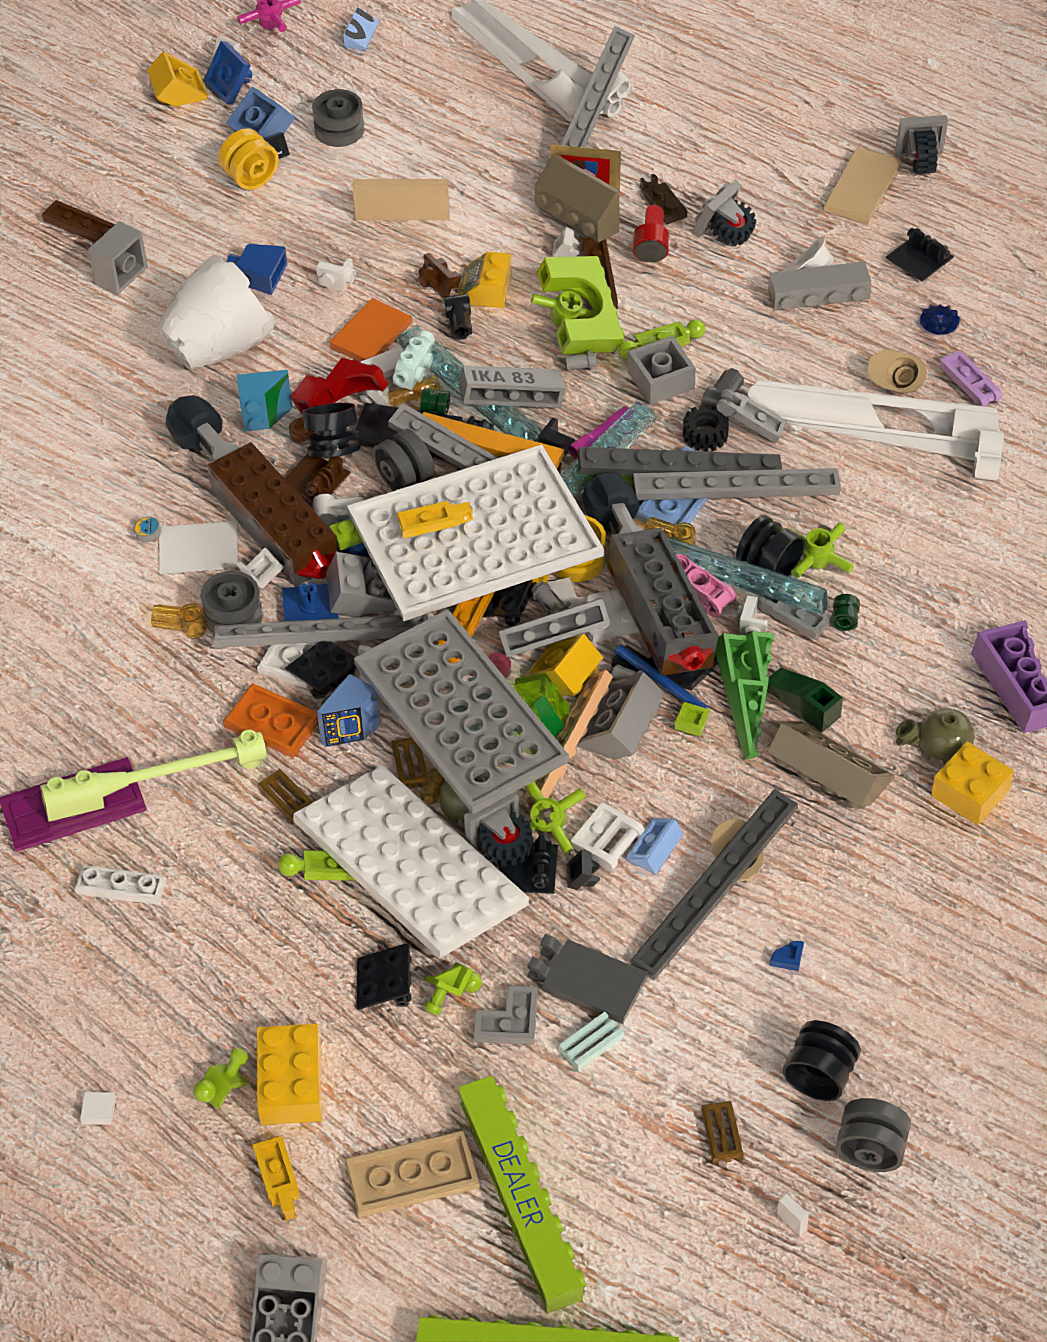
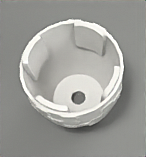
(214, 315)

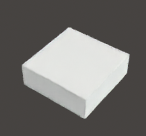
(98, 1108)
(793, 1214)

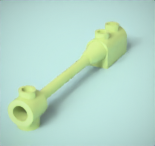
(87, 789)

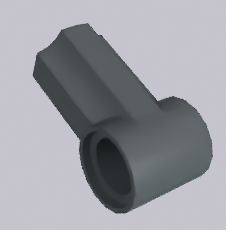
(730, 379)

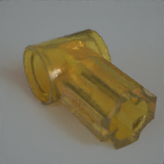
(682, 531)
(185, 619)

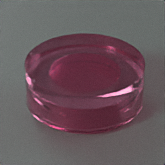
(502, 663)

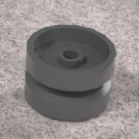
(338, 117)
(403, 460)
(231, 600)
(873, 1135)

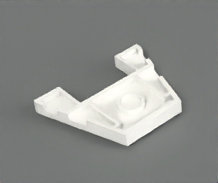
(617, 611)

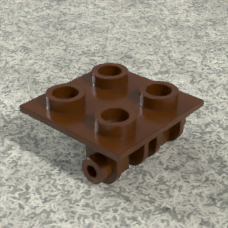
(317, 476)

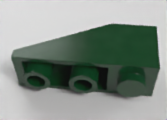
(807, 697)

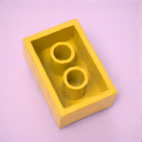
(289, 1074)

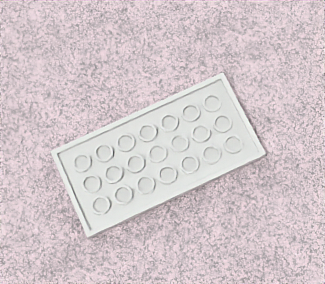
(411, 861)

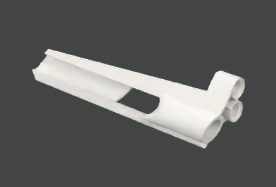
(517, 46)
(958, 428)

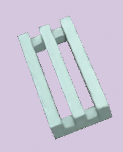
(583, 1033)

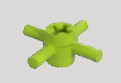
(564, 306)
(820, 551)
(558, 817)

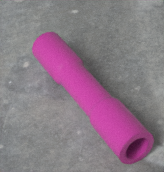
(588, 439)

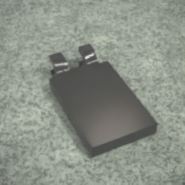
(587, 978)

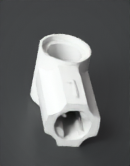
(333, 509)

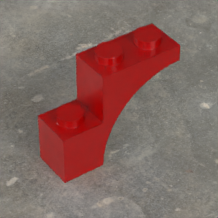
(344, 379)

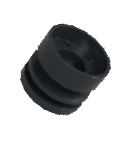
(332, 433)
(770, 546)
(821, 1060)

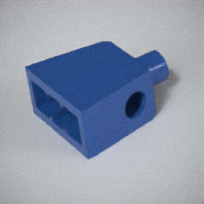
(261, 265)

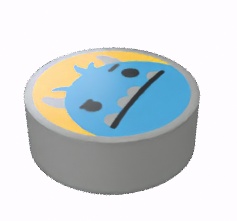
(147, 529)

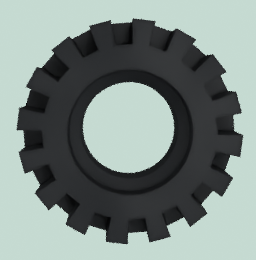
(703, 438)

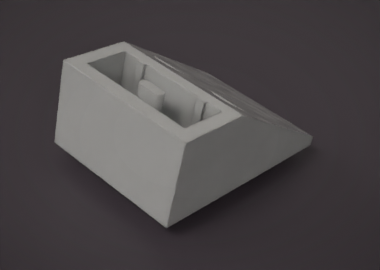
(356, 586)
(287, 1298)

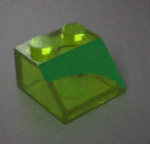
(544, 701)

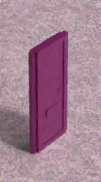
(30, 824)

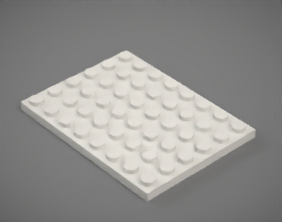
(519, 531)

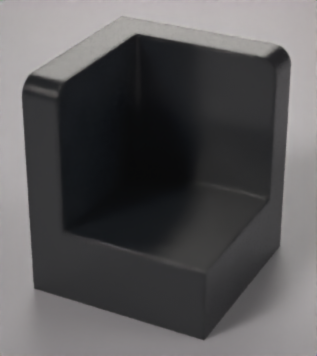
(552, 437)

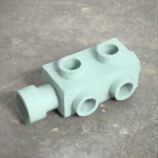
(414, 360)

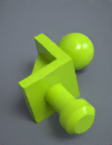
(453, 980)
(221, 1079)

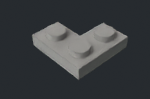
(511, 1026)

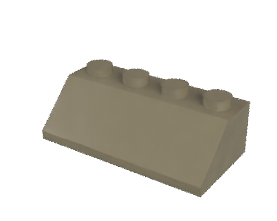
(578, 199)
(829, 763)

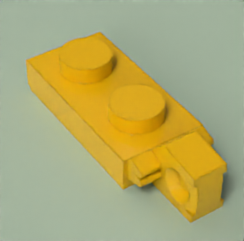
(433, 518)
(277, 1175)

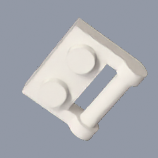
(601, 829)

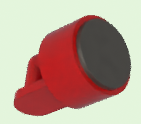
(651, 238)

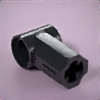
(459, 313)

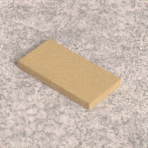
(862, 185)
(401, 199)
(411, 1173)

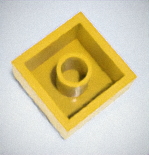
(972, 783)

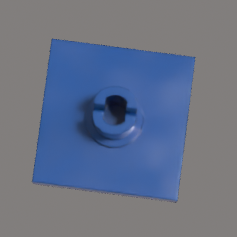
(227, 73)
(307, 603)

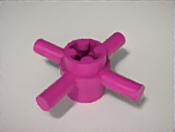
(269, 13)

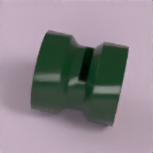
(435, 401)
(845, 617)

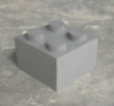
(118, 258)
(661, 370)

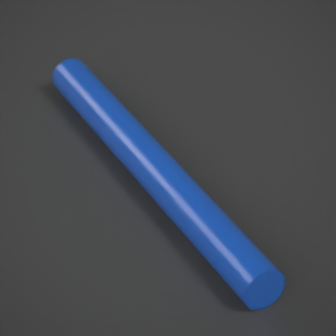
(655, 675)

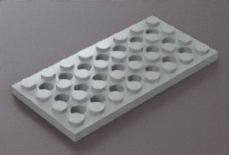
(440, 706)

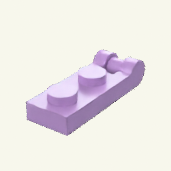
(970, 379)

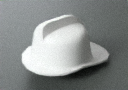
(814, 256)

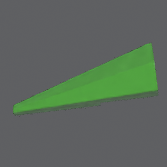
(744, 669)

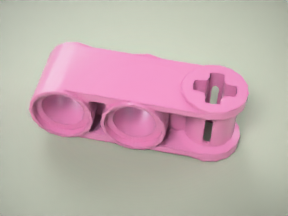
(710, 590)

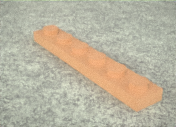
(575, 728)

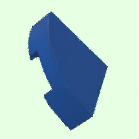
(788, 956)

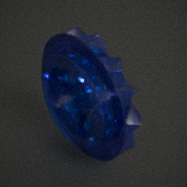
(931, 322)

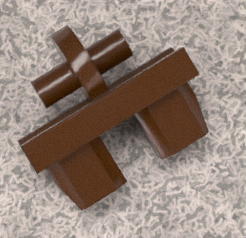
(435, 274)

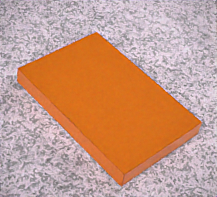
(370, 331)
(280, 720)

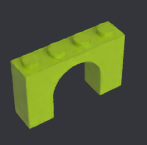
(586, 278)

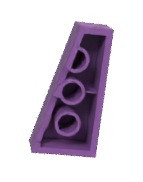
(1014, 672)

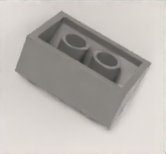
(622, 717)

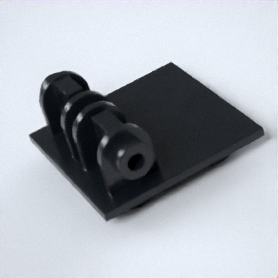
(920, 255)
(510, 602)
(323, 667)
(538, 870)
(384, 977)

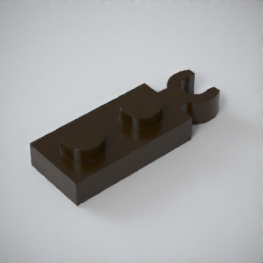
(663, 197)

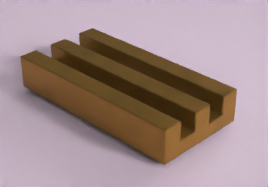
(413, 780)
(293, 788)
(726, 1155)

